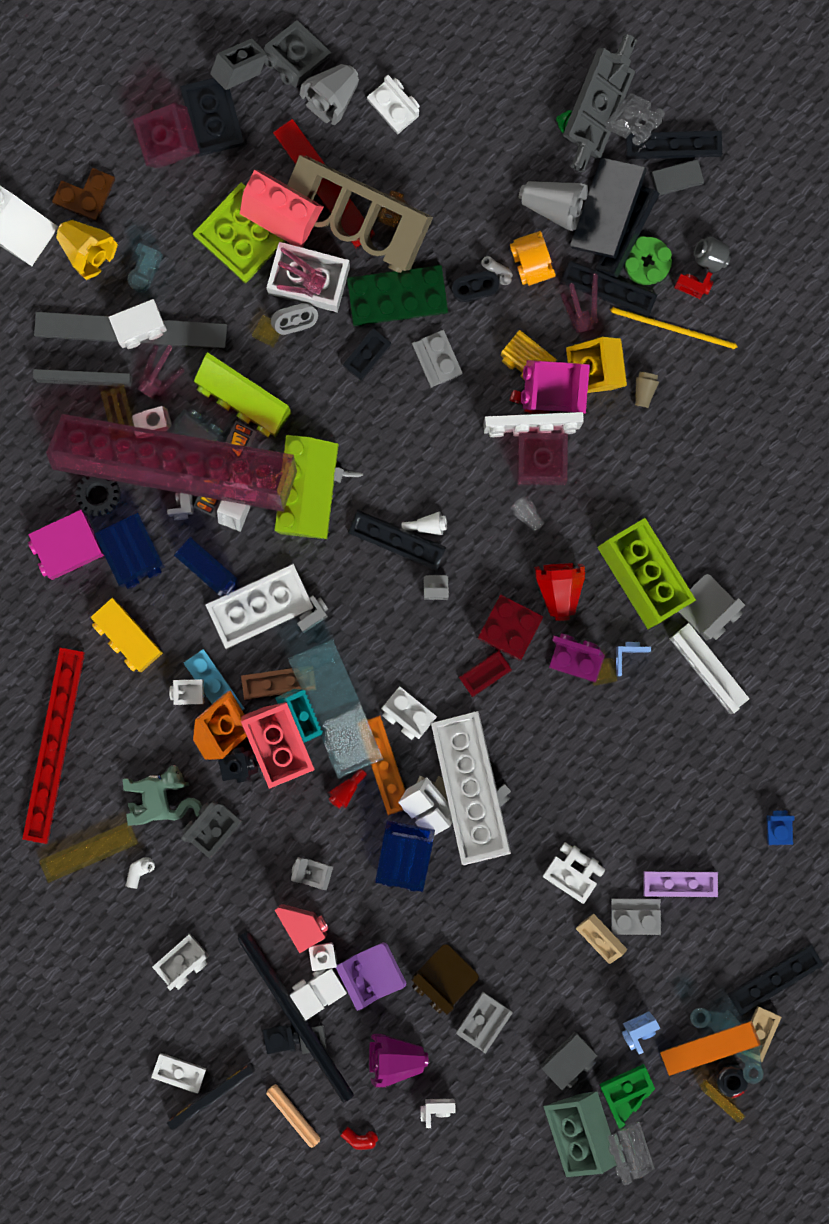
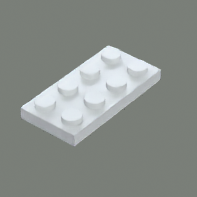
(542, 423)
(259, 606)

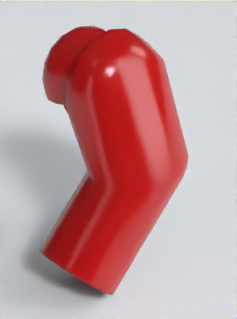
(360, 1142)

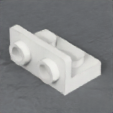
(394, 104)
(408, 713)

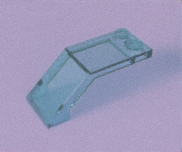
(337, 708)

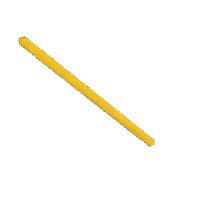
(673, 328)

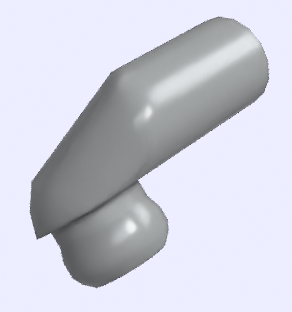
(501, 271)

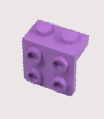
(371, 975)

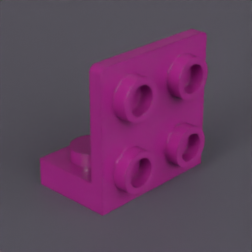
(577, 659)

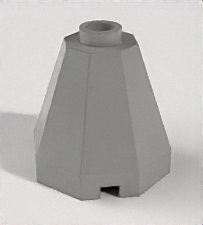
(328, 89)

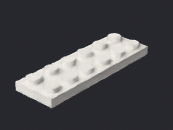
(470, 788)

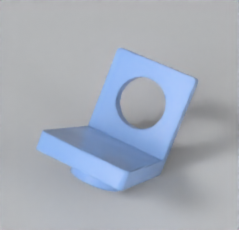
(630, 647)

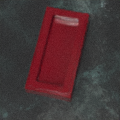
(485, 673)

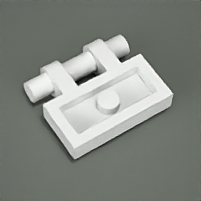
(569, 879)

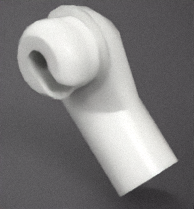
(138, 869)

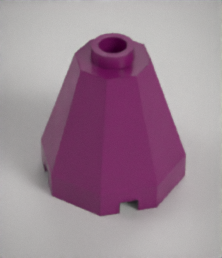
(394, 1060)

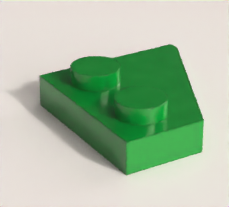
(627, 1092)

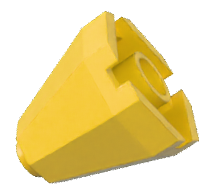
(86, 245)

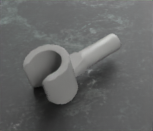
(340, 472)

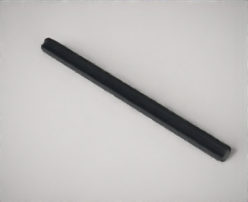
(295, 1017)

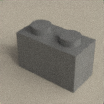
(238, 64)
(569, 1061)

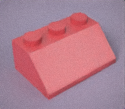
(279, 208)
(277, 744)

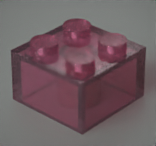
(166, 136)
(542, 458)

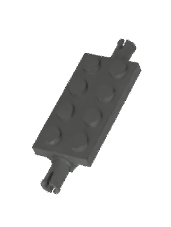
(598, 100)

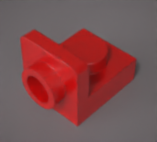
(690, 285)

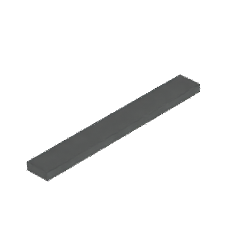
(100, 329)

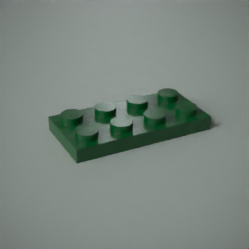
(397, 295)

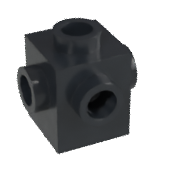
(239, 765)

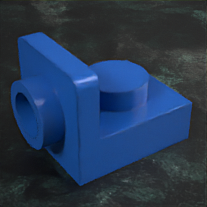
(780, 828)

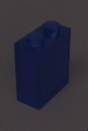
(130, 551)
(206, 568)
(405, 856)

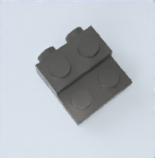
(295, 54)

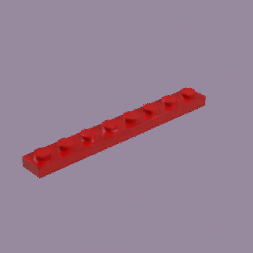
(53, 745)

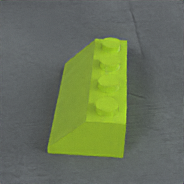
(242, 396)
(312, 490)
(646, 573)

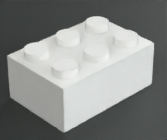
(332, 267)

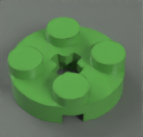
(660, 256)

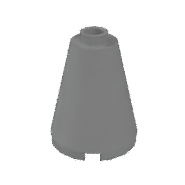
(555, 201)

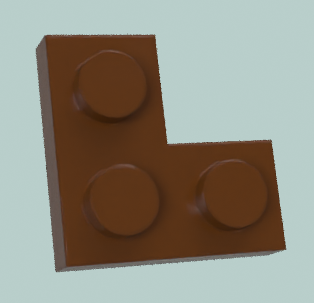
(86, 201)

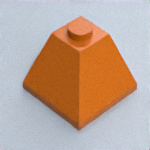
(219, 728)

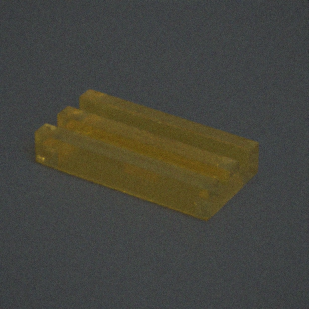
(113, 392)
(719, 1099)

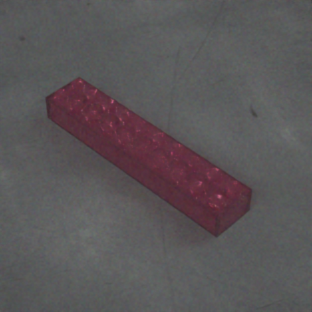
(172, 462)

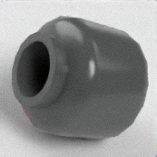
(712, 254)

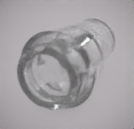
(527, 513)

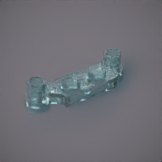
(720, 1021)

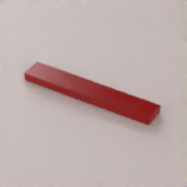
(296, 144)

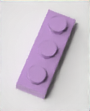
(680, 884)

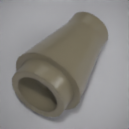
(645, 388)

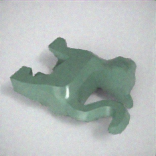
(155, 800)

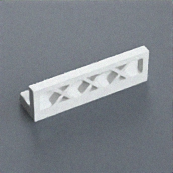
(709, 668)

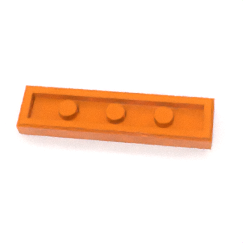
(386, 770)
(710, 1048)

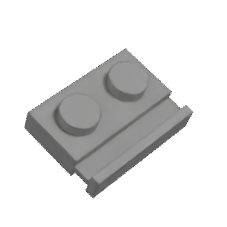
(437, 358)
(635, 916)
(484, 1022)

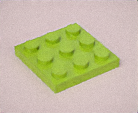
(235, 239)

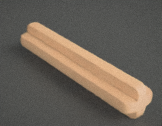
(293, 1115)

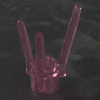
(313, 279)
(582, 320)
(149, 383)

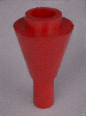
(343, 793)

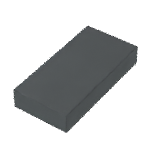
(677, 177)

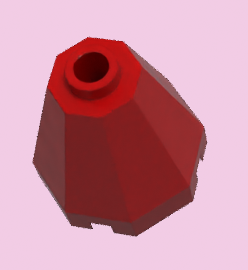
(561, 588)

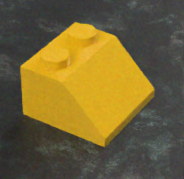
(605, 362)

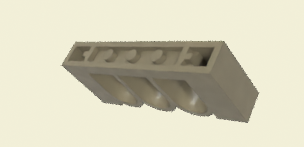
(408, 235)

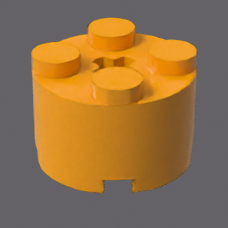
(534, 258)

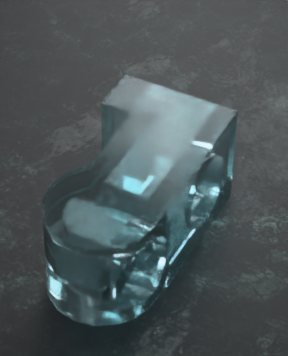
(146, 268)

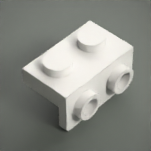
(181, 961)

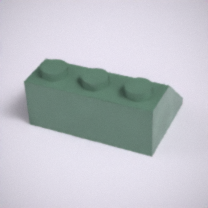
(581, 1134)

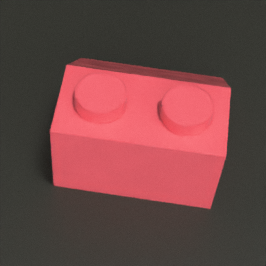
(302, 926)

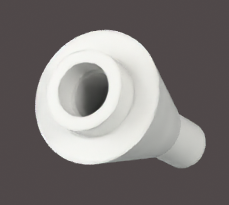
(431, 524)

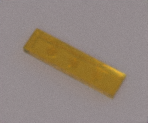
(88, 852)

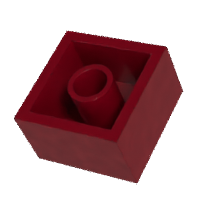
(510, 627)

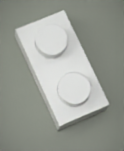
(178, 1073)

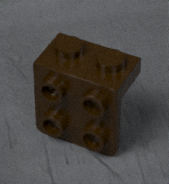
(444, 979)

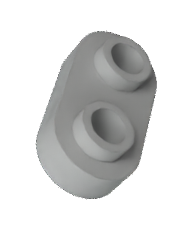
(292, 318)

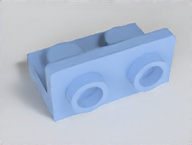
(639, 1027)

